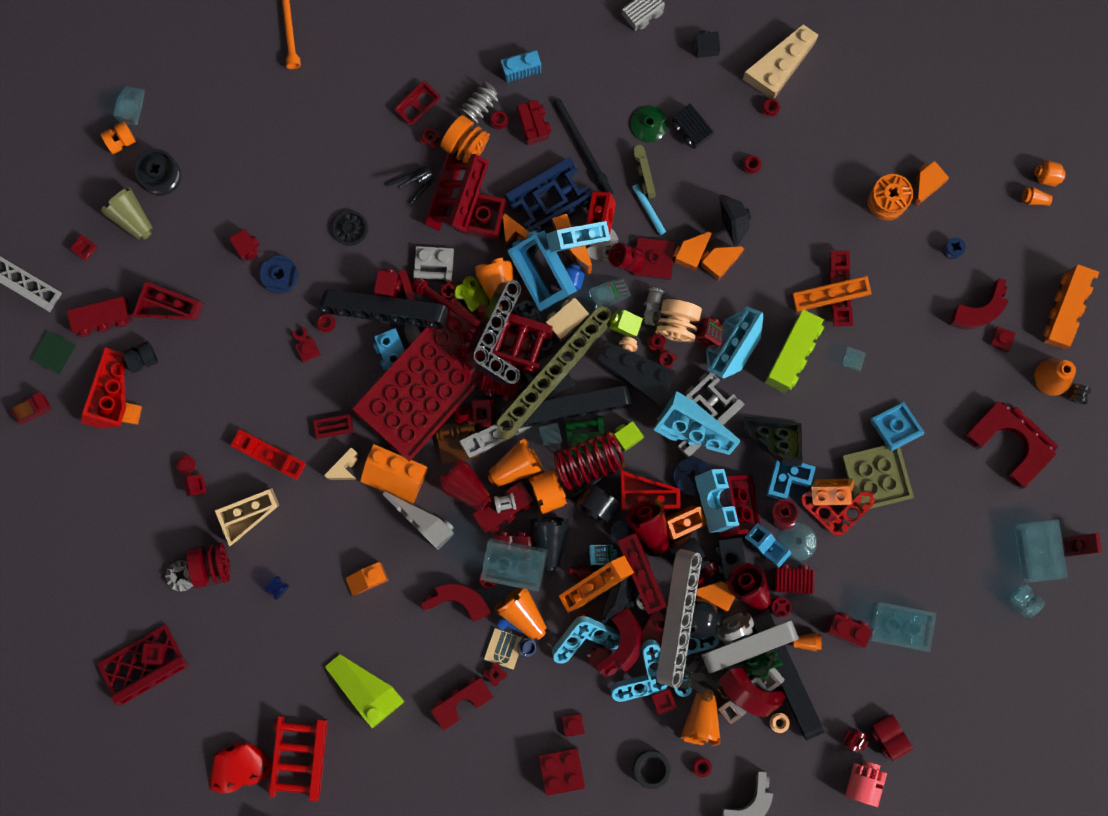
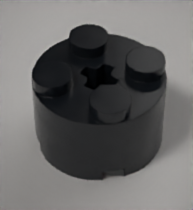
(597, 504)
(686, 543)

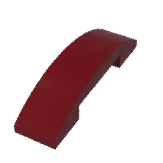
(839, 271)

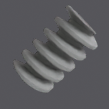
(479, 102)

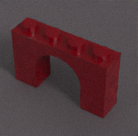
(1036, 452)

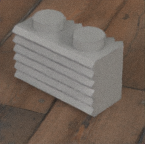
(641, 11)

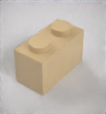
(567, 319)

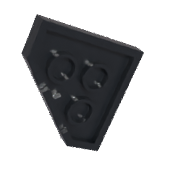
(777, 438)

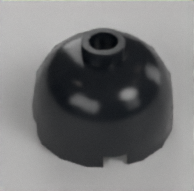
(705, 619)

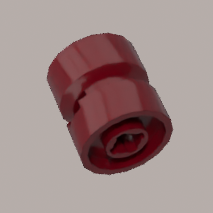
(626, 257)
(784, 515)

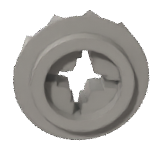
(171, 577)

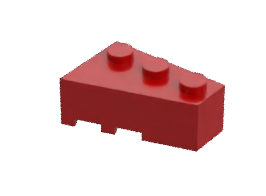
(637, 488)

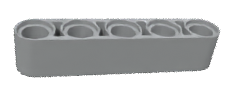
(750, 646)

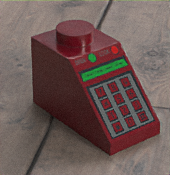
(709, 332)

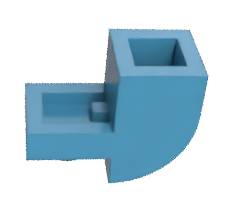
(767, 545)

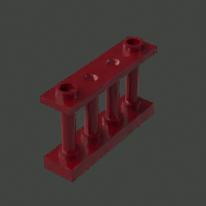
(466, 197)
(523, 327)

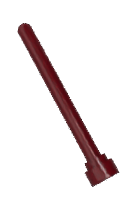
(422, 288)

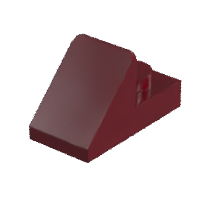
(1082, 544)

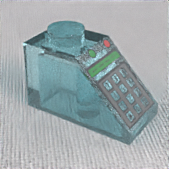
(609, 293)

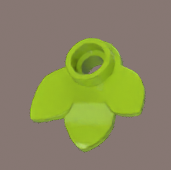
(473, 295)

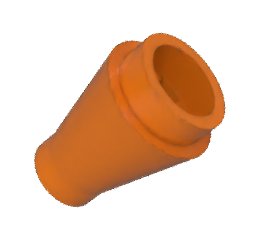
(1034, 196)
(809, 642)

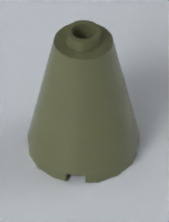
(128, 214)

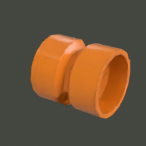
(124, 134)

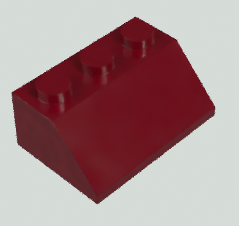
(741, 496)

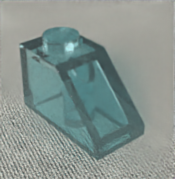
(129, 105)

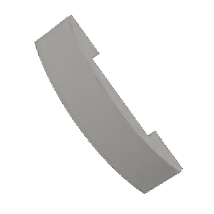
(484, 441)

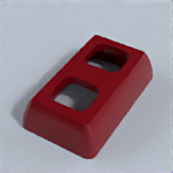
(412, 100)

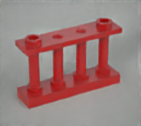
(314, 769)

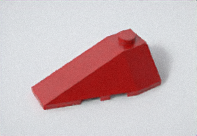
(107, 395)

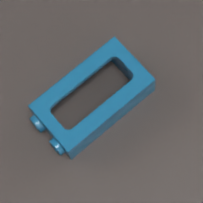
(532, 277)

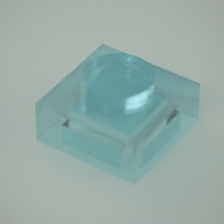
(853, 359)
(550, 434)

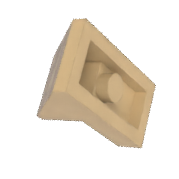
(339, 470)

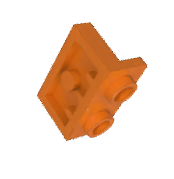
(832, 491)

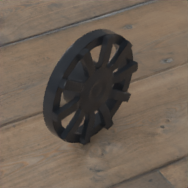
(350, 228)

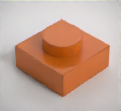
(132, 414)

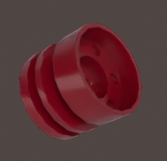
(213, 564)

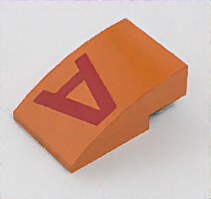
(578, 255)

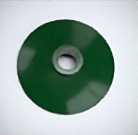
(647, 132)

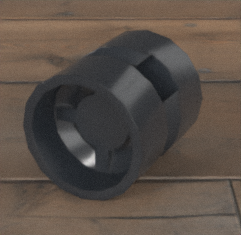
(141, 356)

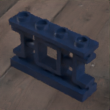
(542, 184)

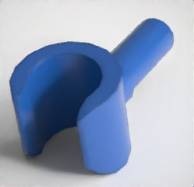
(502, 624)

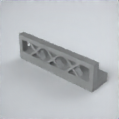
(23, 291)

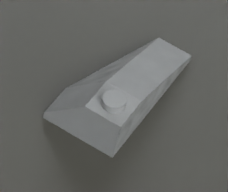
(429, 526)

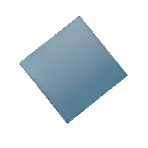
(897, 426)

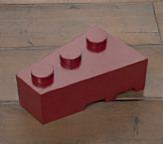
(164, 303)

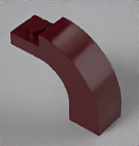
(973, 318)
(453, 592)
(629, 646)
(748, 696)

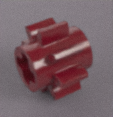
(444, 290)
(855, 740)

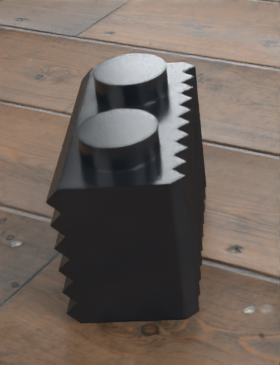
(692, 126)

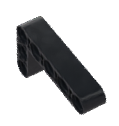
(492, 334)

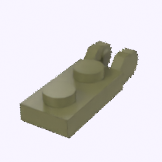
(644, 170)

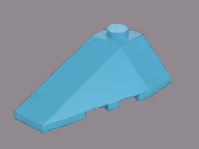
(689, 422)

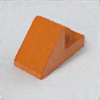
(513, 229)

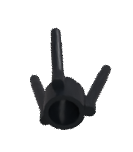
(422, 176)

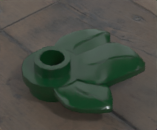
(760, 665)

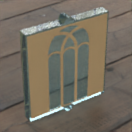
(503, 648)

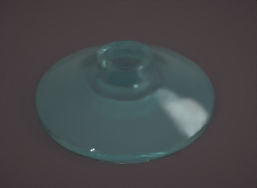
(808, 538)

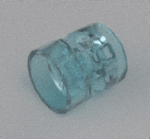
(1021, 596)

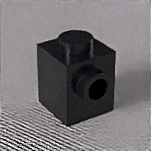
(706, 44)

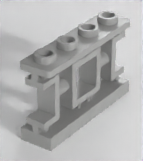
(737, 405)

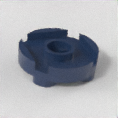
(285, 283)
(685, 468)

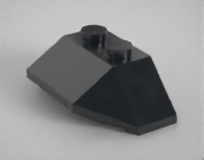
(619, 598)

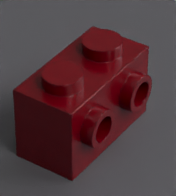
(388, 284)
(654, 629)

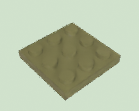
(879, 473)

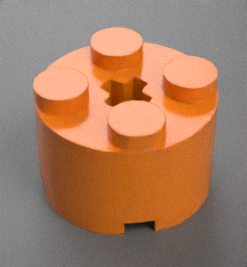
(548, 491)

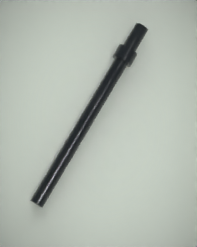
(601, 178)

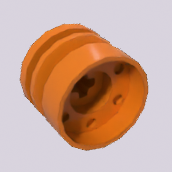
(464, 140)
(888, 207)

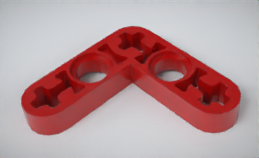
(835, 516)

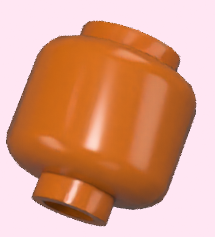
(1050, 173)

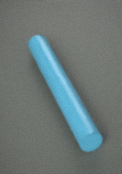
(649, 210)

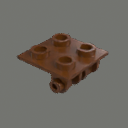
(449, 441)

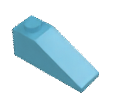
(577, 236)

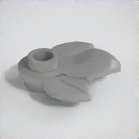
(598, 250)

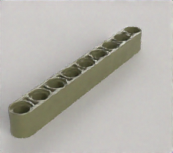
(552, 380)

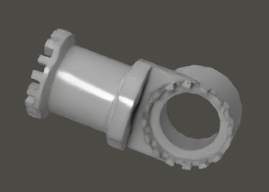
(652, 306)

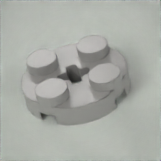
(735, 627)

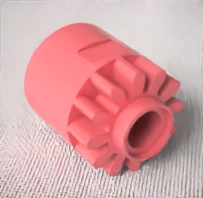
(866, 783)

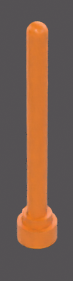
(292, 60)

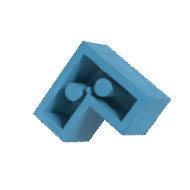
(784, 475)

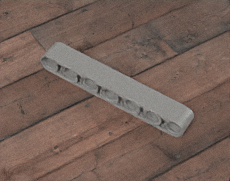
(679, 618)

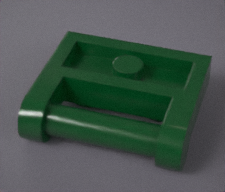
(574, 439)

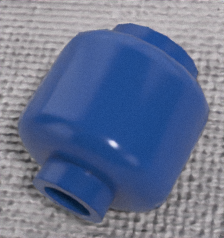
(576, 275)

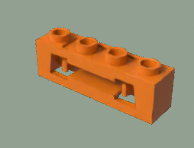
(596, 584)

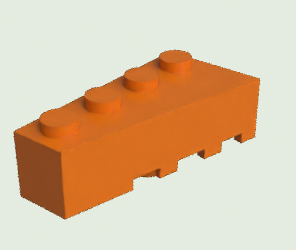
(1069, 306)

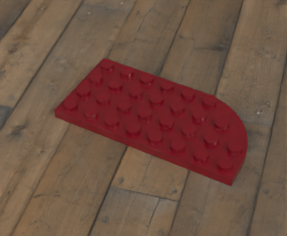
(422, 386)

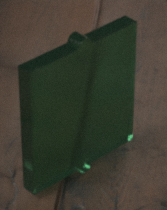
(53, 352)

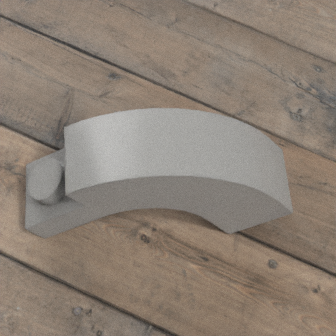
(733, 712)
(759, 804)

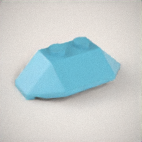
(739, 340)

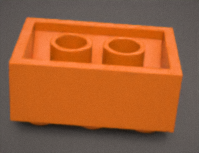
(393, 474)

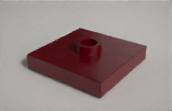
(657, 258)

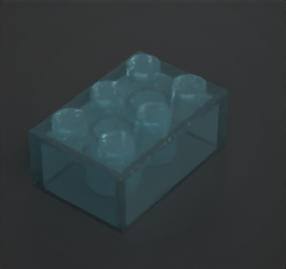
(1040, 551)
(514, 564)
(902, 626)

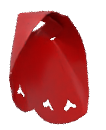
(238, 766)

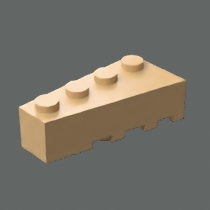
(780, 63)

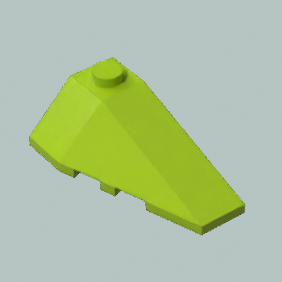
(367, 693)

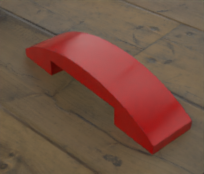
(268, 454)

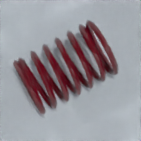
(609, 455)

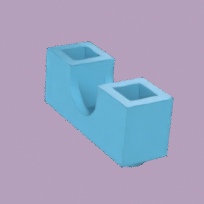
(710, 487)

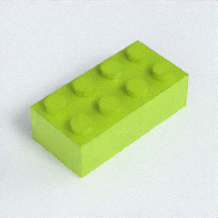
(795, 349)

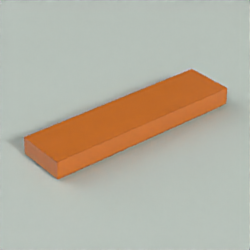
(832, 293)

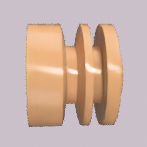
(678, 320)

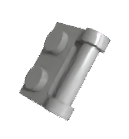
(434, 258)

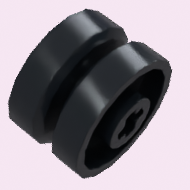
(158, 172)

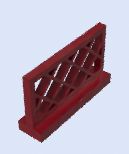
(643, 574)
(146, 681)

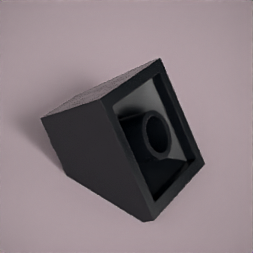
(734, 218)

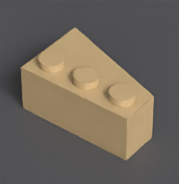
(245, 514)

